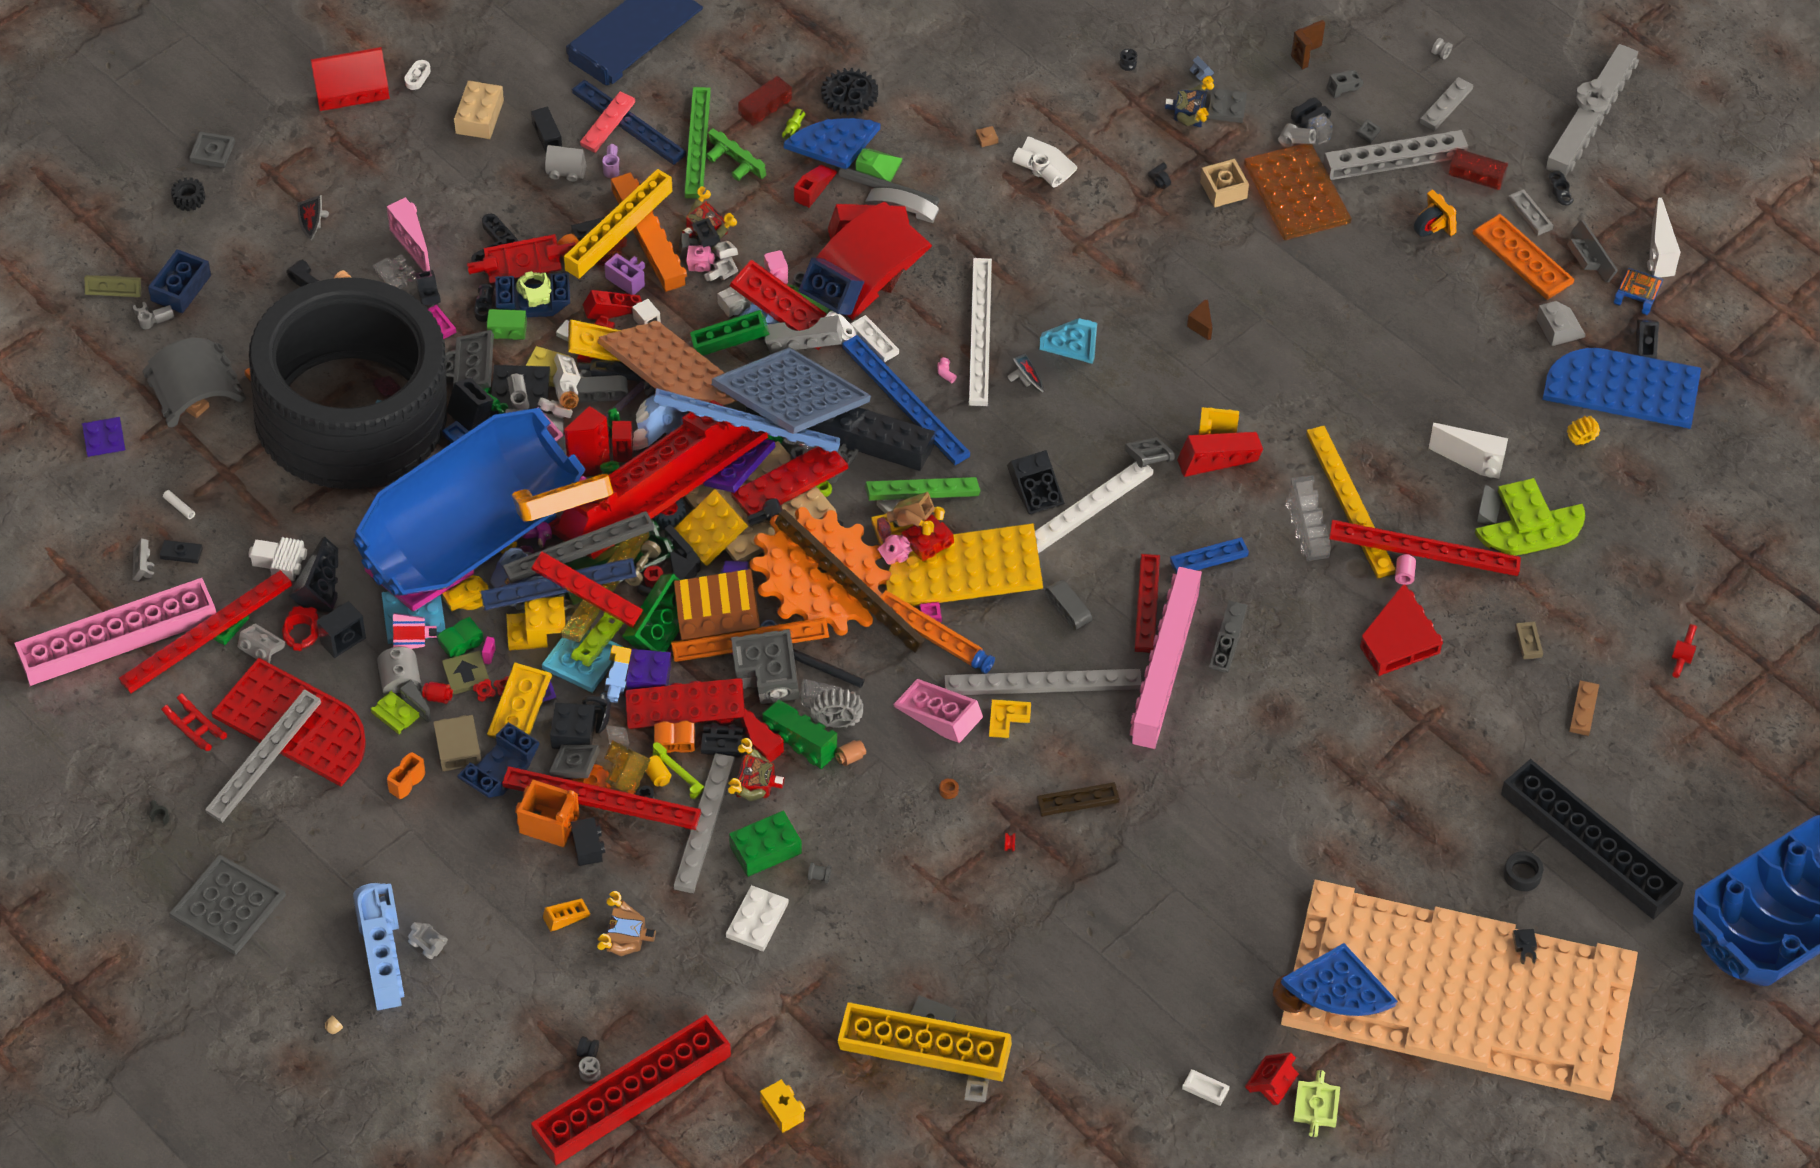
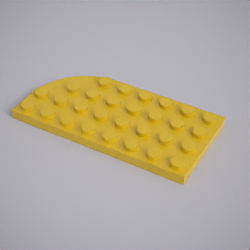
(972, 567)

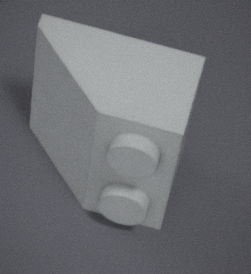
(1559, 323)

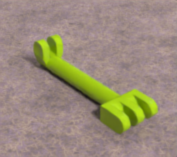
(696, 787)

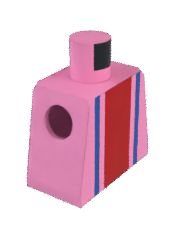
(411, 631)

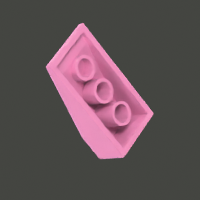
(407, 230)
(940, 709)

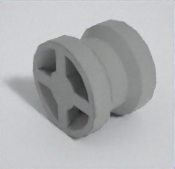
(1441, 48)
(589, 1064)

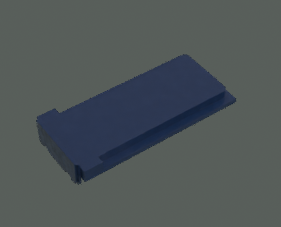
(627, 35)

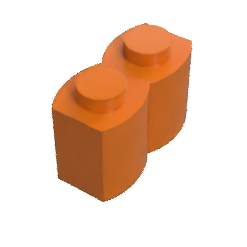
(675, 737)
(406, 775)

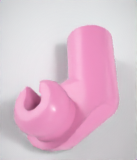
(943, 370)

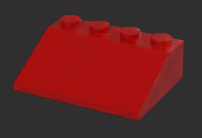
(350, 79)

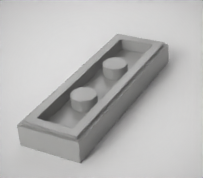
(1530, 212)

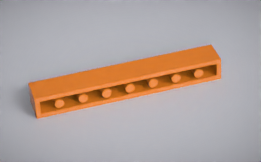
(652, 239)

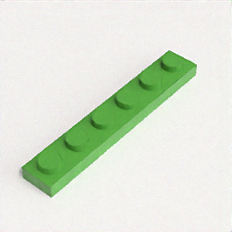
(935, 487)

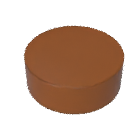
(948, 788)

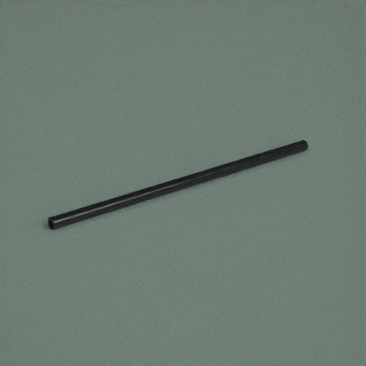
(802, 657)

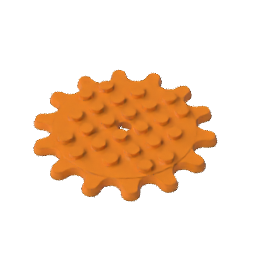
(799, 583)

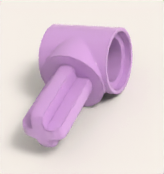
(611, 162)

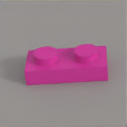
(447, 327)

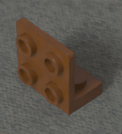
(1305, 41)

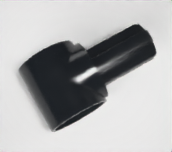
(770, 508)

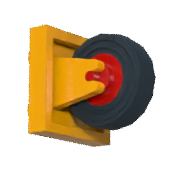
(1436, 216)

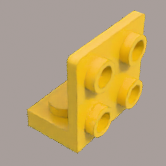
(1218, 421)

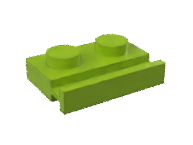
(395, 712)

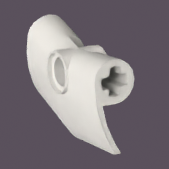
(1044, 161)

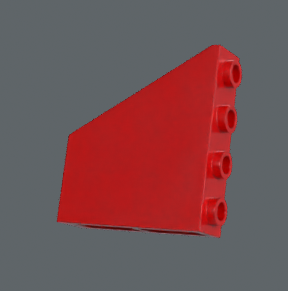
(1400, 635)

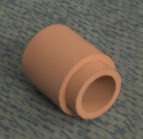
(850, 752)

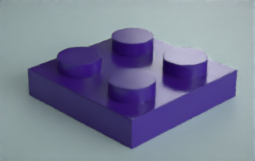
(103, 436)

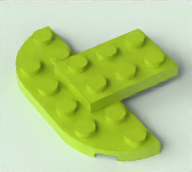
(1531, 522)

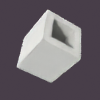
(645, 312)
(262, 553)

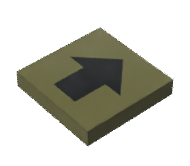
(465, 671)

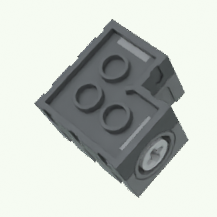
(768, 664)

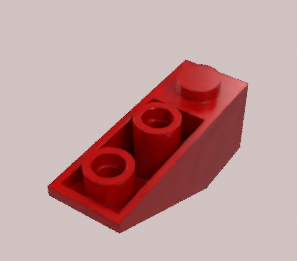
(812, 185)
(609, 304)
(762, 738)

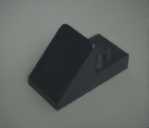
(705, 233)

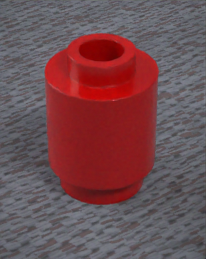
(437, 692)

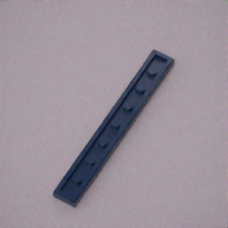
(631, 124)
(544, 587)

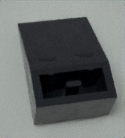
(1035, 482)

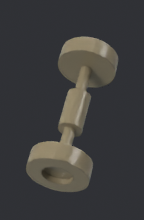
(649, 549)

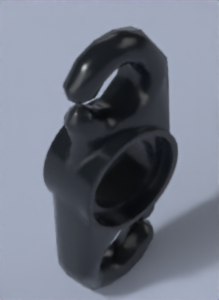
(1561, 193)

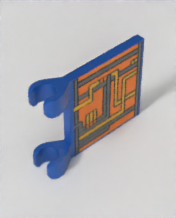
(1639, 287)

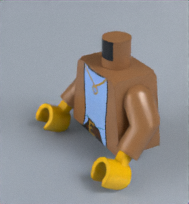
(916, 511)
(625, 929)

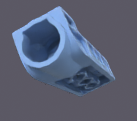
(375, 922)

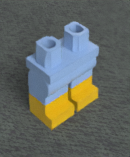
(616, 682)

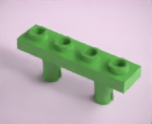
(732, 149)

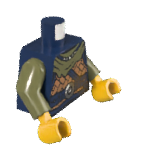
(1191, 104)

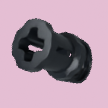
(480, 305)

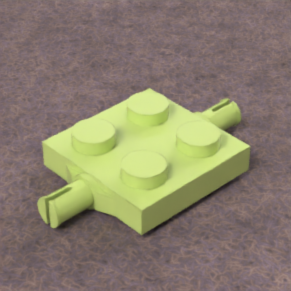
(1317, 1103)

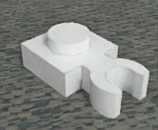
(554, 406)

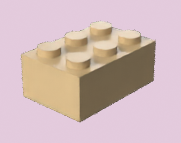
(479, 109)

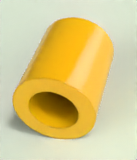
(658, 772)

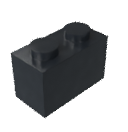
(586, 841)

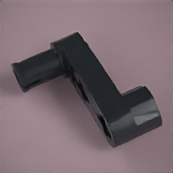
(300, 273)

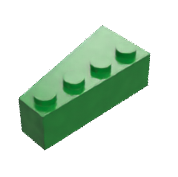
(801, 733)

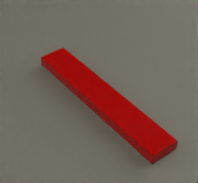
(1147, 603)

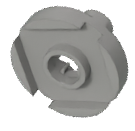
(1596, 89)

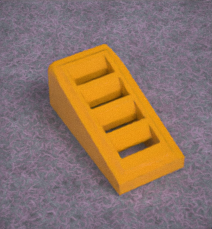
(555, 921)

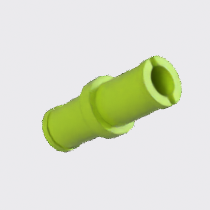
(793, 124)

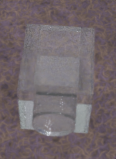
(1322, 127)

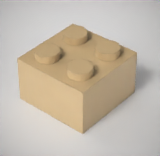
(1224, 183)

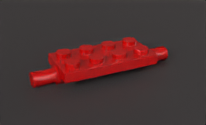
(519, 257)

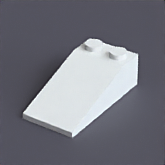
(1664, 246)
(1470, 449)

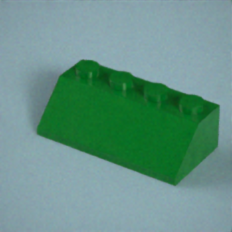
(659, 618)

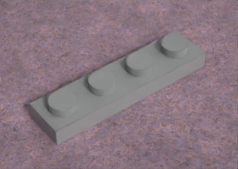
(1446, 104)

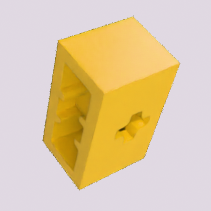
(782, 1105)

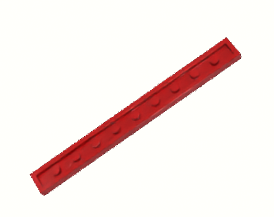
(1425, 548)
(205, 631)
(610, 799)

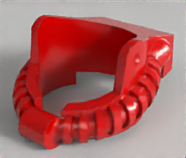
(299, 616)

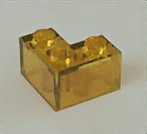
(627, 768)

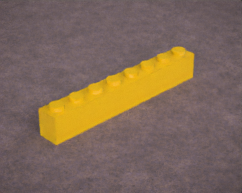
(618, 223)

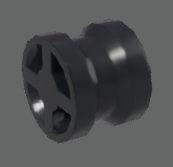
(1128, 59)
(587, 1047)

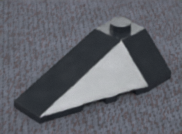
(317, 580)

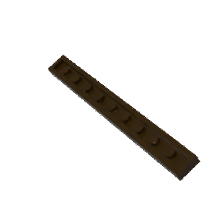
(849, 581)

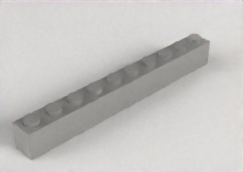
(1585, 122)

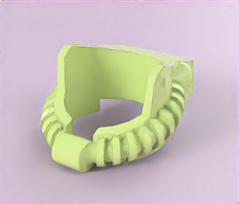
(535, 296)

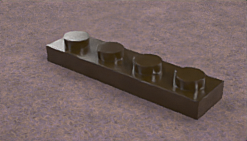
(1078, 799)

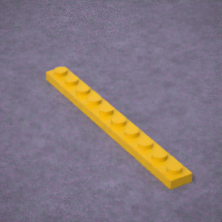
(1347, 496)

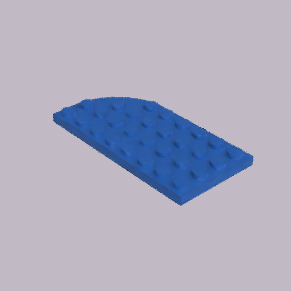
(1625, 385)

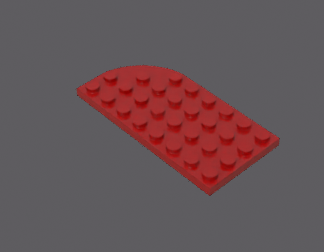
(327, 743)

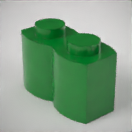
(460, 638)

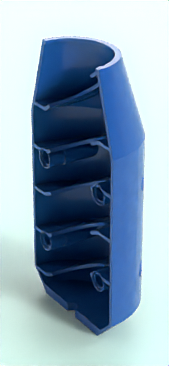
(1765, 910)

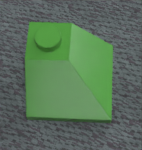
(877, 164)

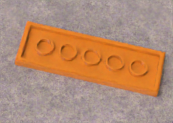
(1523, 256)

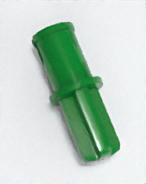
(613, 415)

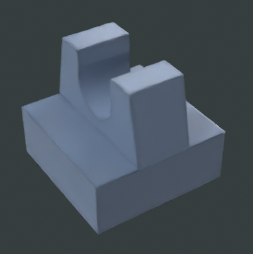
(1202, 67)

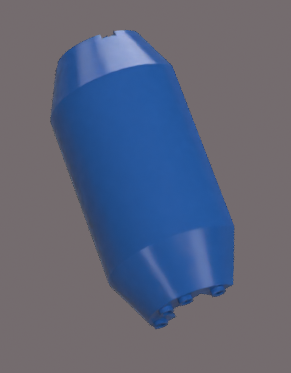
(460, 503)

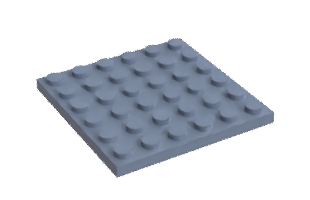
(791, 390)

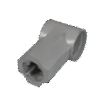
(1293, 134)
(518, 391)

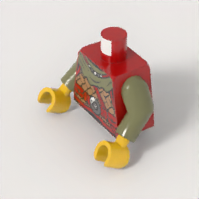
(702, 210)
(755, 775)

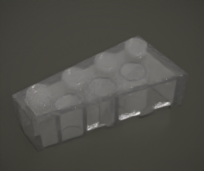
(1308, 518)

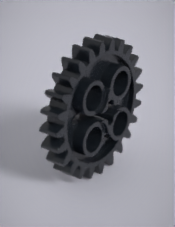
(859, 97)

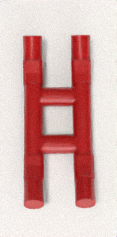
(193, 714)

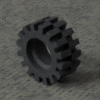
(188, 201)

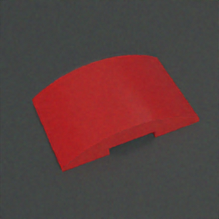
(875, 250)

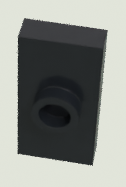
(181, 551)

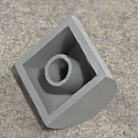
(565, 163)
(397, 668)

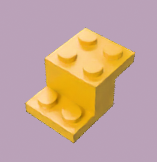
(531, 628)

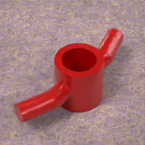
(1684, 651)

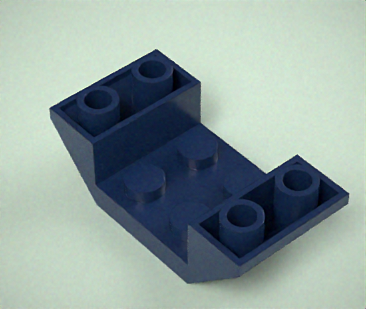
(509, 299)
(512, 749)

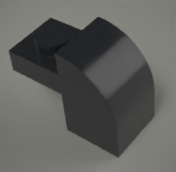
(427, 288)

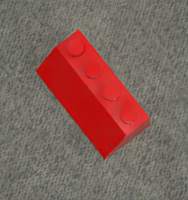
(588, 440)

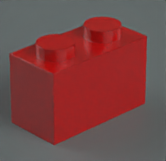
(622, 441)

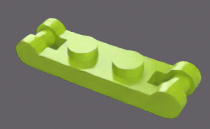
(596, 640)

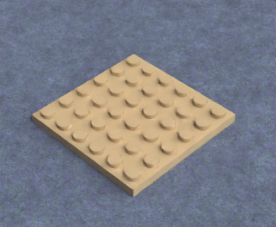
(743, 546)

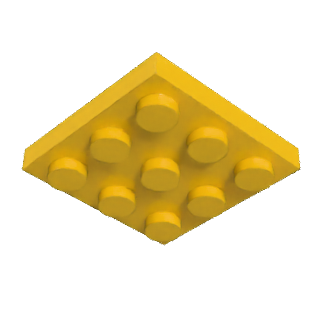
(711, 527)

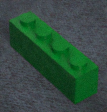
(730, 333)

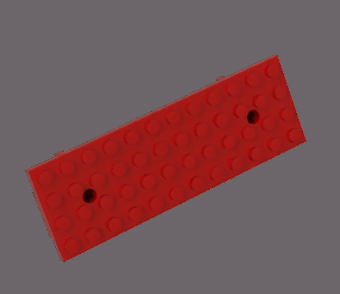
(661, 474)

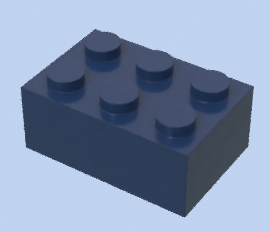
(179, 281)
(831, 286)

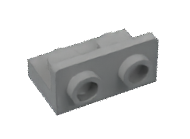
(259, 642)

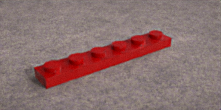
(587, 589)

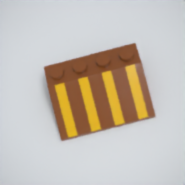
(716, 604)

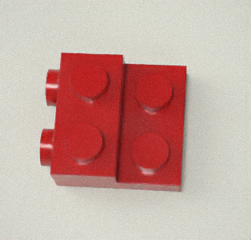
(928, 545)

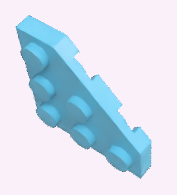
(1071, 340)

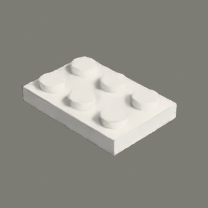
(757, 918)

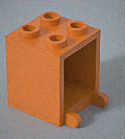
(557, 810)

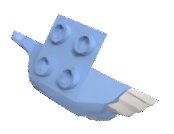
(654, 422)

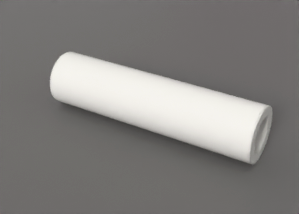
(178, 504)

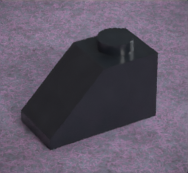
(1647, 338)

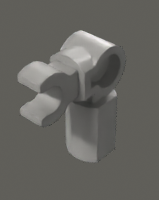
(157, 316)

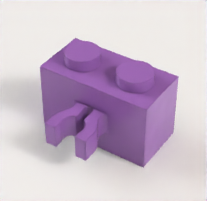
(625, 274)

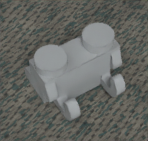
(427, 938)

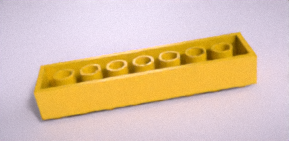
(925, 1041)

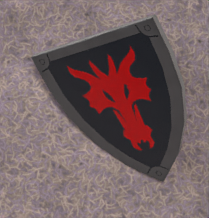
(309, 215)
(1026, 372)

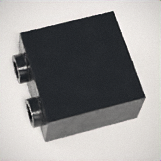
(469, 404)

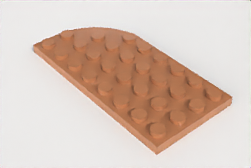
(665, 361)

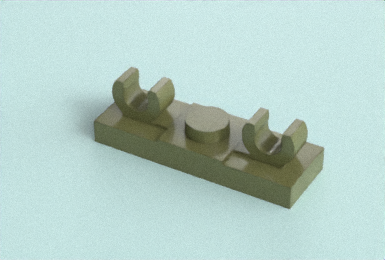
(112, 286)

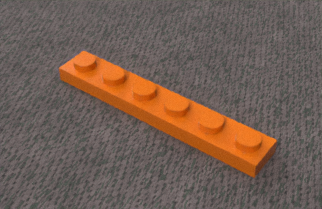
(932, 629)

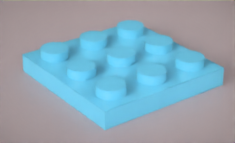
(430, 611)
(561, 664)

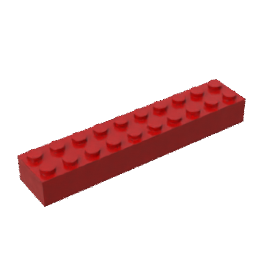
(630, 1089)

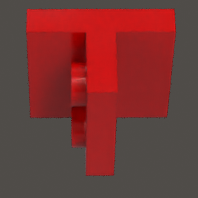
(1273, 1077)

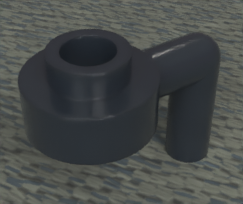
(1160, 177)

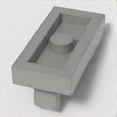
(140, 565)

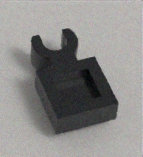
(1526, 943)

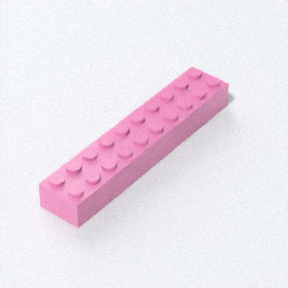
(115, 631)
(1165, 657)

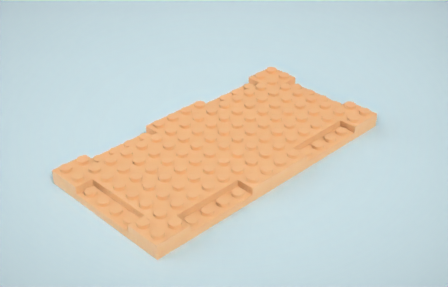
(1469, 994)

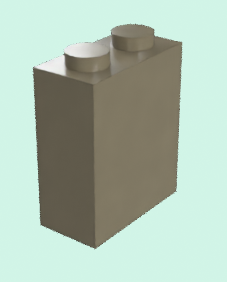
(457, 742)

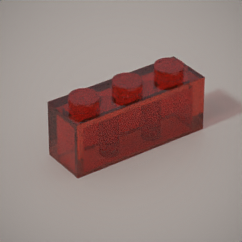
(765, 100)
(1478, 169)

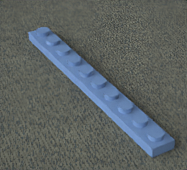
(740, 418)

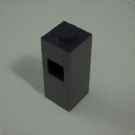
(546, 128)

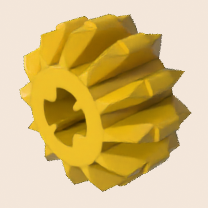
(1583, 430)

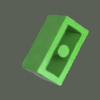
(507, 323)

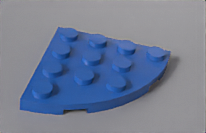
(833, 140)
(1339, 985)

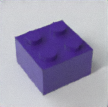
(648, 669)

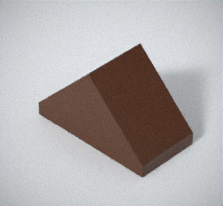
(1200, 320)

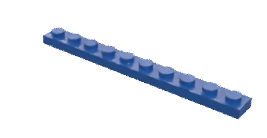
(905, 399)

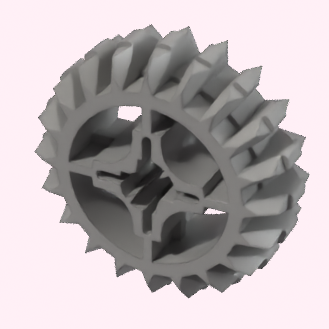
(836, 708)

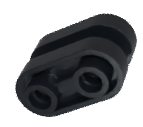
(1308, 110)

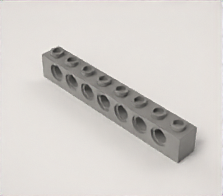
(1394, 155)

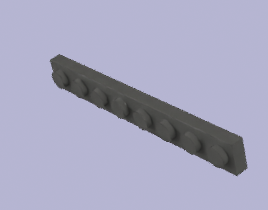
(583, 545)

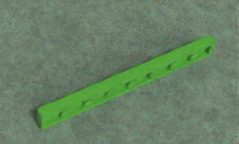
(697, 141)

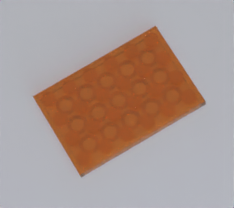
(1297, 191)

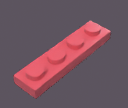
(607, 122)

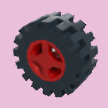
(677, 514)

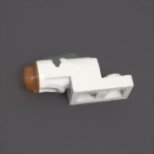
(566, 380)

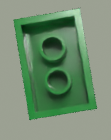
(765, 843)

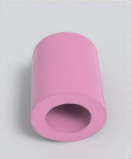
(1405, 569)

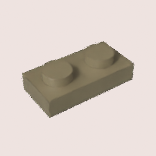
(1529, 640)

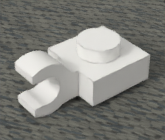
(723, 268)

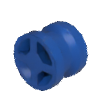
(983, 661)

